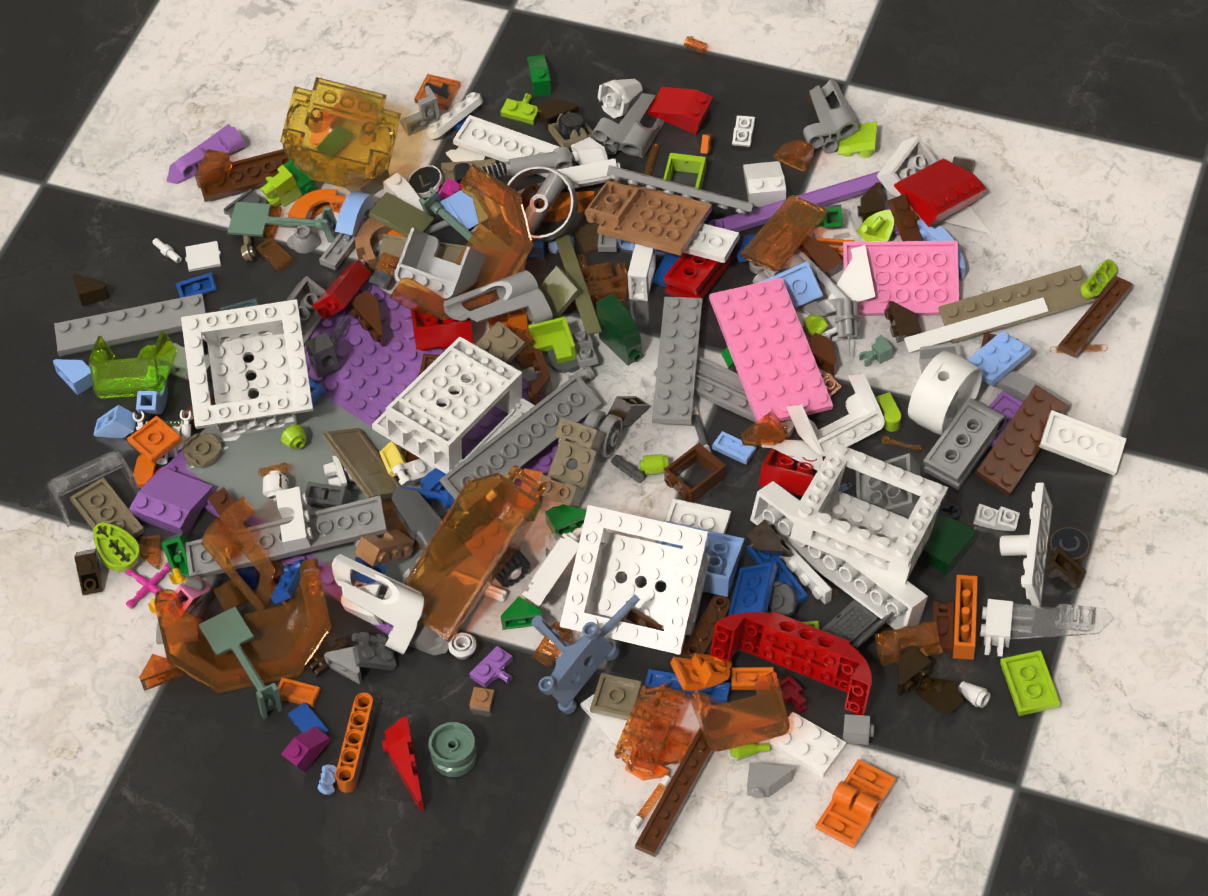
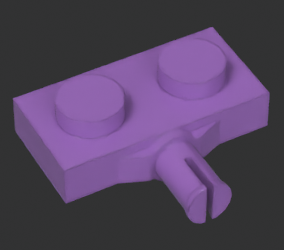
(492, 668)

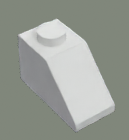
(588, 152)

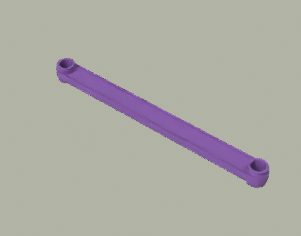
(819, 197)

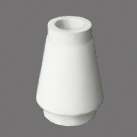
(974, 694)

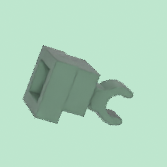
(881, 351)

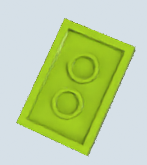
(1029, 683)

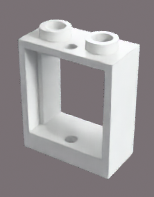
(641, 272)

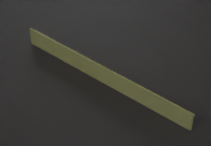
(574, 272)

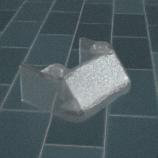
(85, 474)

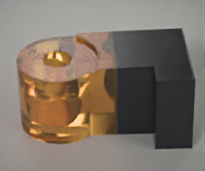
(384, 271)

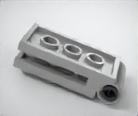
(963, 443)

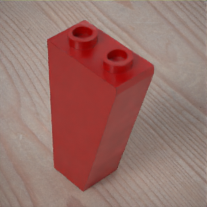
(342, 290)

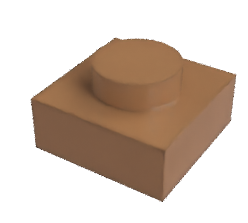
(482, 699)

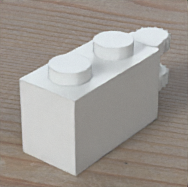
(997, 626)

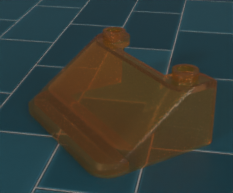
(745, 719)

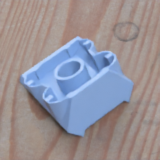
(461, 208)

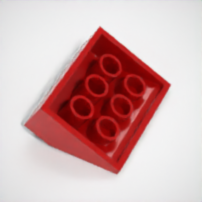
(940, 190)

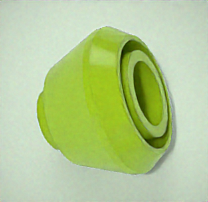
(294, 436)

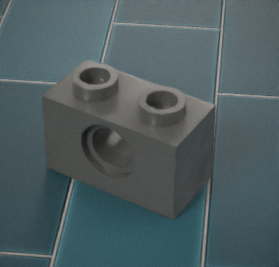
(322, 354)

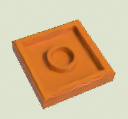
(154, 439)

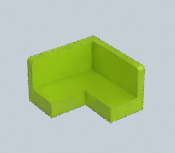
(554, 336)

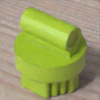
(815, 323)

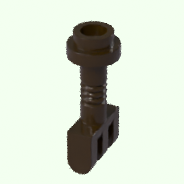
(318, 663)

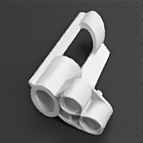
(399, 607)

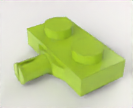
(520, 110)

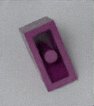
(306, 748)

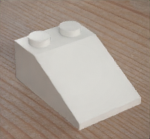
(764, 183)

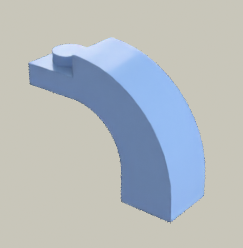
(353, 211)
(151, 401)

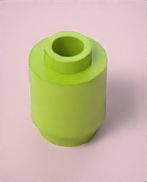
(653, 464)

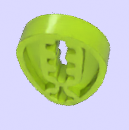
(109, 554)

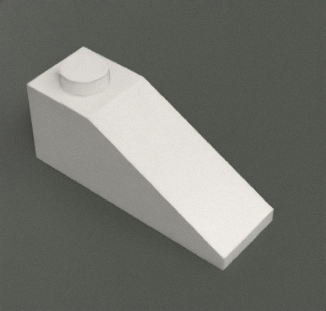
(402, 189)

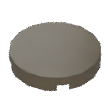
(202, 450)

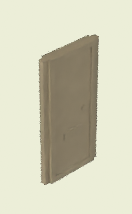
(362, 462)

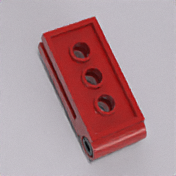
(695, 275)

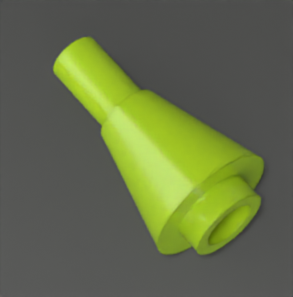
(748, 750)

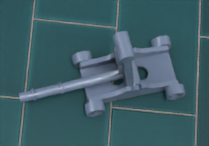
(572, 667)

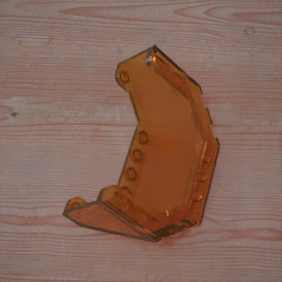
(500, 235)
(281, 643)

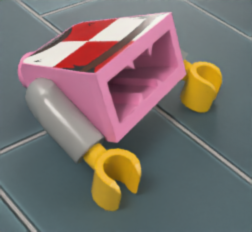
(190, 591)

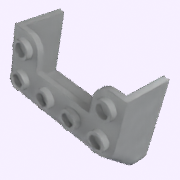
(438, 275)

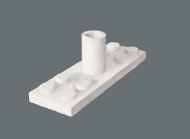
(1033, 545)

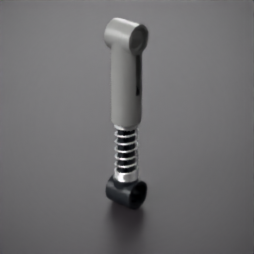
(557, 159)

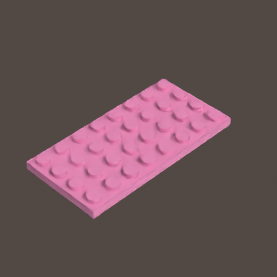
(770, 349)

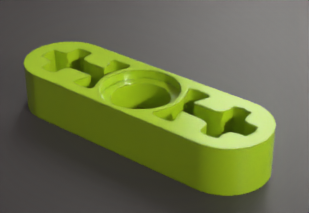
(1092, 280)

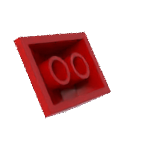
(681, 107)

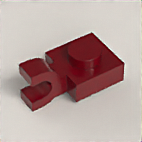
(792, 692)

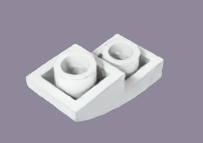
(743, 131)
(1000, 519)

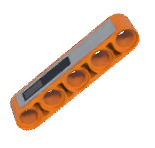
(355, 751)

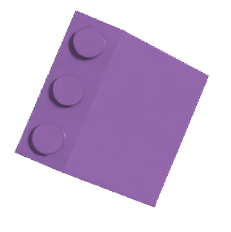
(171, 501)

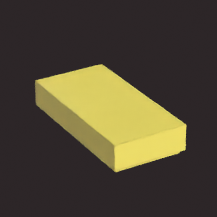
(392, 456)

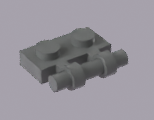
(373, 657)

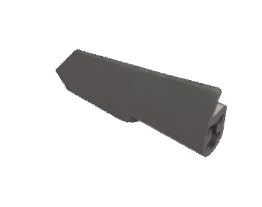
(416, 515)

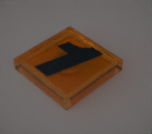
(443, 89)

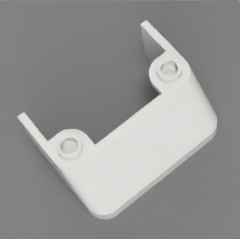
(862, 420)

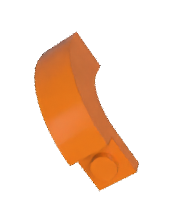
(313, 203)

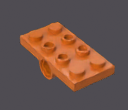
(855, 803)

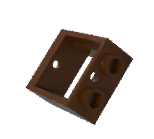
(703, 457)

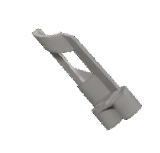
(833, 123)
(629, 134)
(514, 293)
(814, 307)

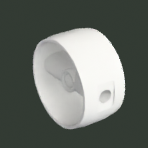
(943, 391)

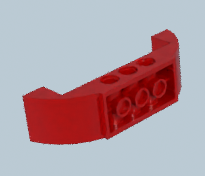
(798, 649)

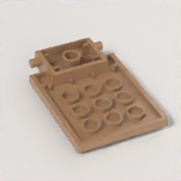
(647, 216)

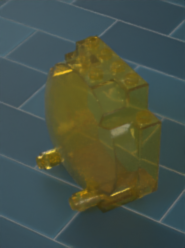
(339, 133)

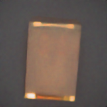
(158, 672)

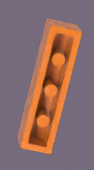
(965, 617)

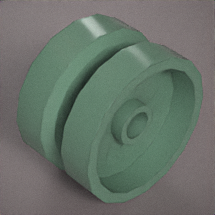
(453, 749)

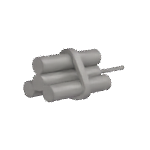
(847, 319)

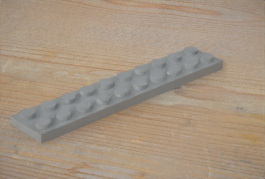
(524, 436)
(328, 527)

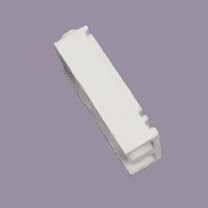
(588, 174)
(552, 568)

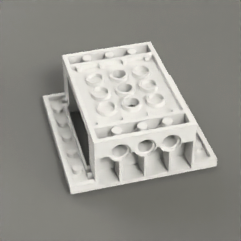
(276, 342)
(437, 431)
(862, 530)
(606, 554)

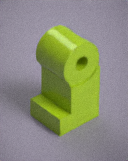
(890, 412)

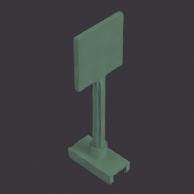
(433, 206)
(252, 218)
(227, 633)

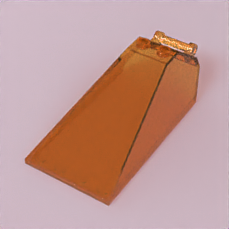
(473, 547)

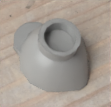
(303, 240)

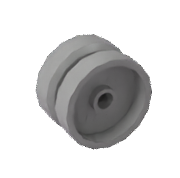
(610, 426)

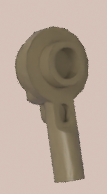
(248, 251)

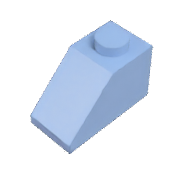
(74, 373)
(115, 423)

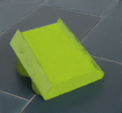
(860, 142)

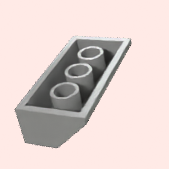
(307, 293)

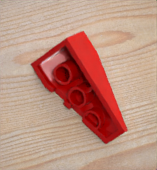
(402, 756)

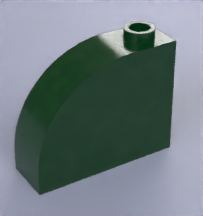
(619, 329)
(947, 544)

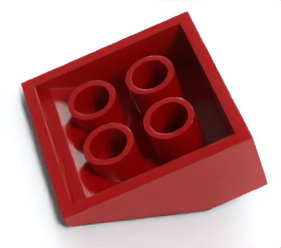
(437, 333)
(787, 472)

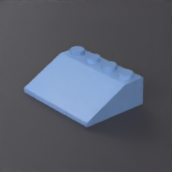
(723, 563)

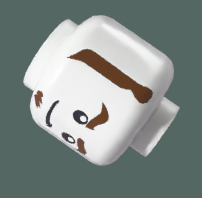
(274, 482)

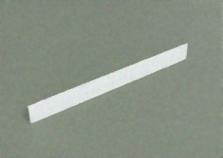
(976, 324)

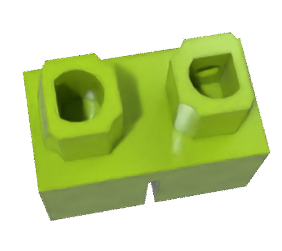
(281, 188)

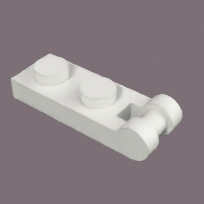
(415, 471)

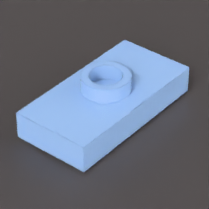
(733, 448)

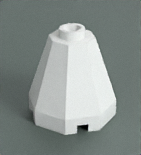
(619, 96)
(376, 589)

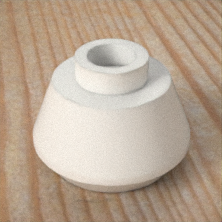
(462, 645)

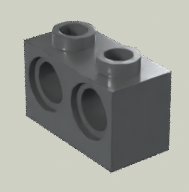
(326, 495)

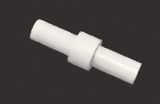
(167, 250)

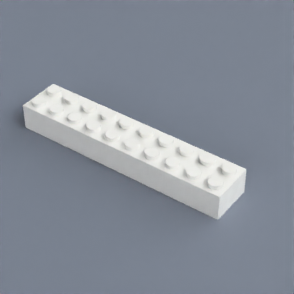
(867, 587)

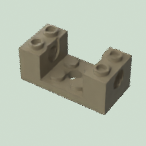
(576, 443)

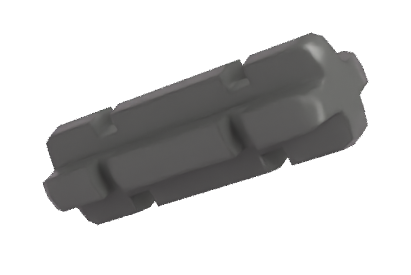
(628, 468)

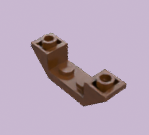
(542, 385)

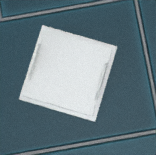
(845, 232)

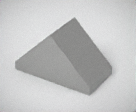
(344, 663)

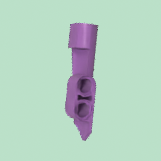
(224, 140)

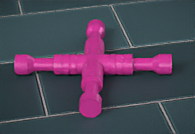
(148, 585)

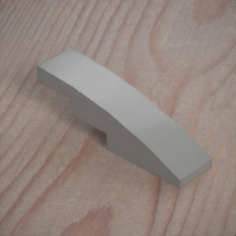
(1020, 387)

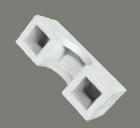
(295, 534)

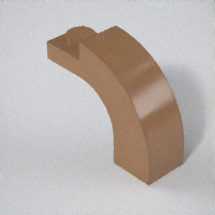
(366, 238)

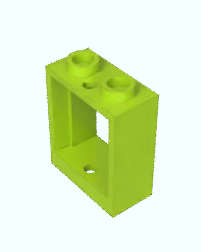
(695, 164)

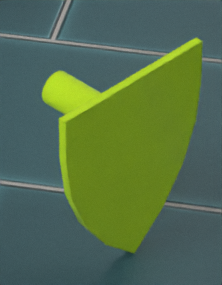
(877, 227)

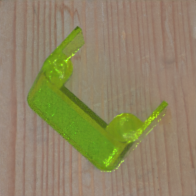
(130, 375)

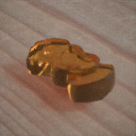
(282, 467)

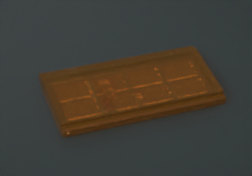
(784, 233)

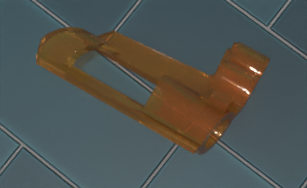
(227, 538)

